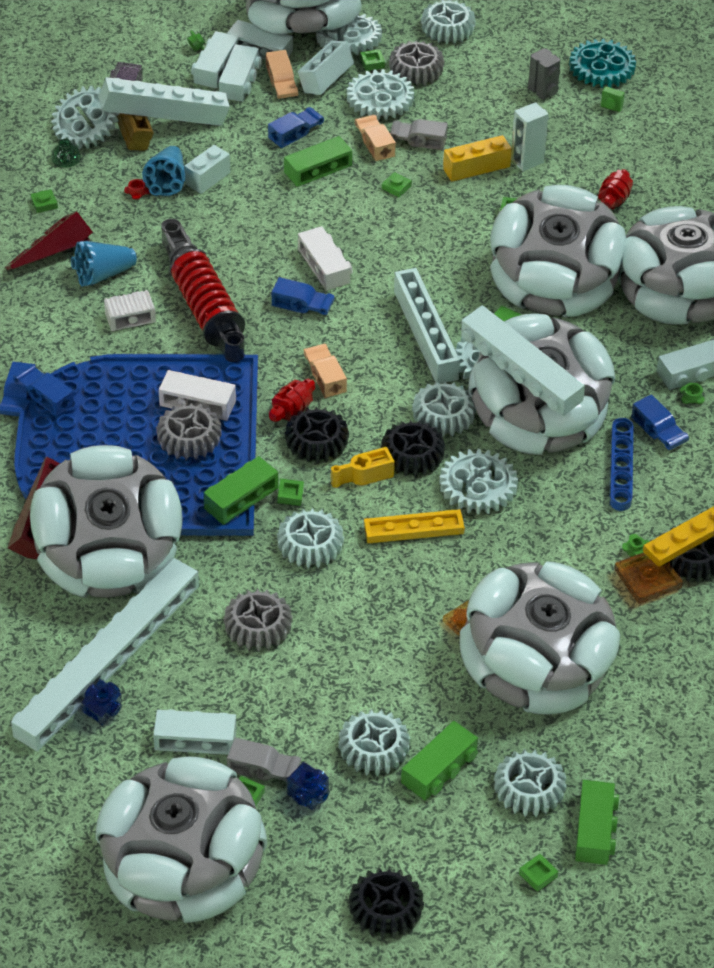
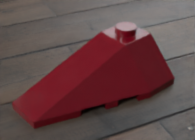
(58, 237)
(22, 537)

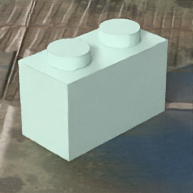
(207, 169)

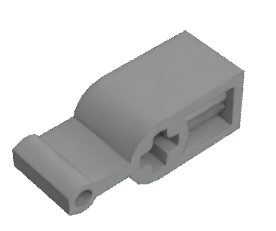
(421, 133)
(260, 761)

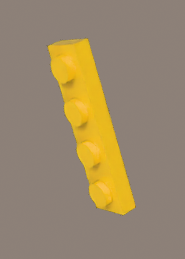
(414, 526)
(681, 538)

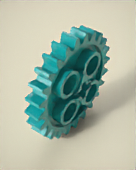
(602, 63)

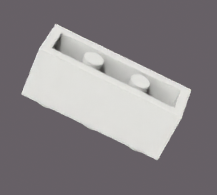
(324, 258)
(189, 389)

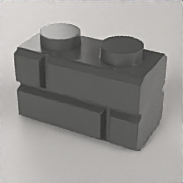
(544, 73)

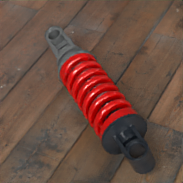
(204, 292)

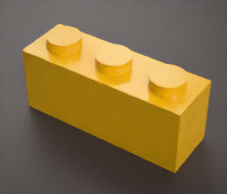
(477, 158)

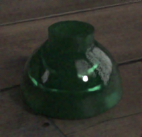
(65, 154)

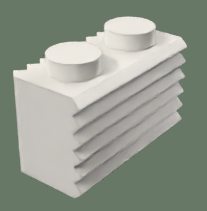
(129, 310)

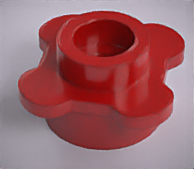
(136, 189)

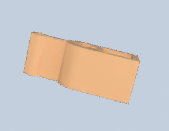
(281, 74)
(376, 137)
(326, 370)

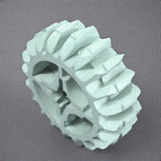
(448, 21)
(444, 407)
(310, 538)
(369, 750)
(526, 790)

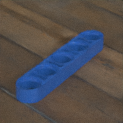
(618, 472)

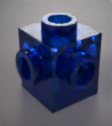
(102, 701)
(308, 786)

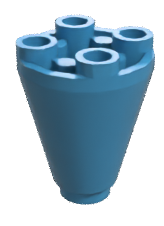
(165, 172)
(100, 261)

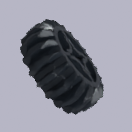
(316, 440)
(414, 447)
(696, 562)
(387, 912)

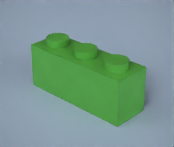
(318, 161)
(241, 490)
(439, 761)
(596, 822)

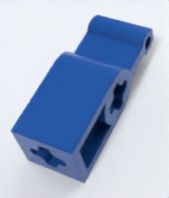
(293, 126)
(300, 297)
(45, 389)
(14, 393)
(658, 422)

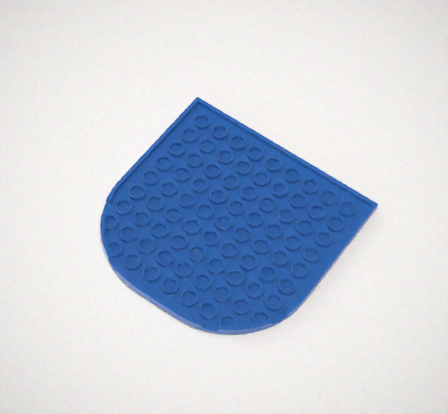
(121, 407)

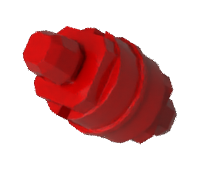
(615, 188)
(291, 398)

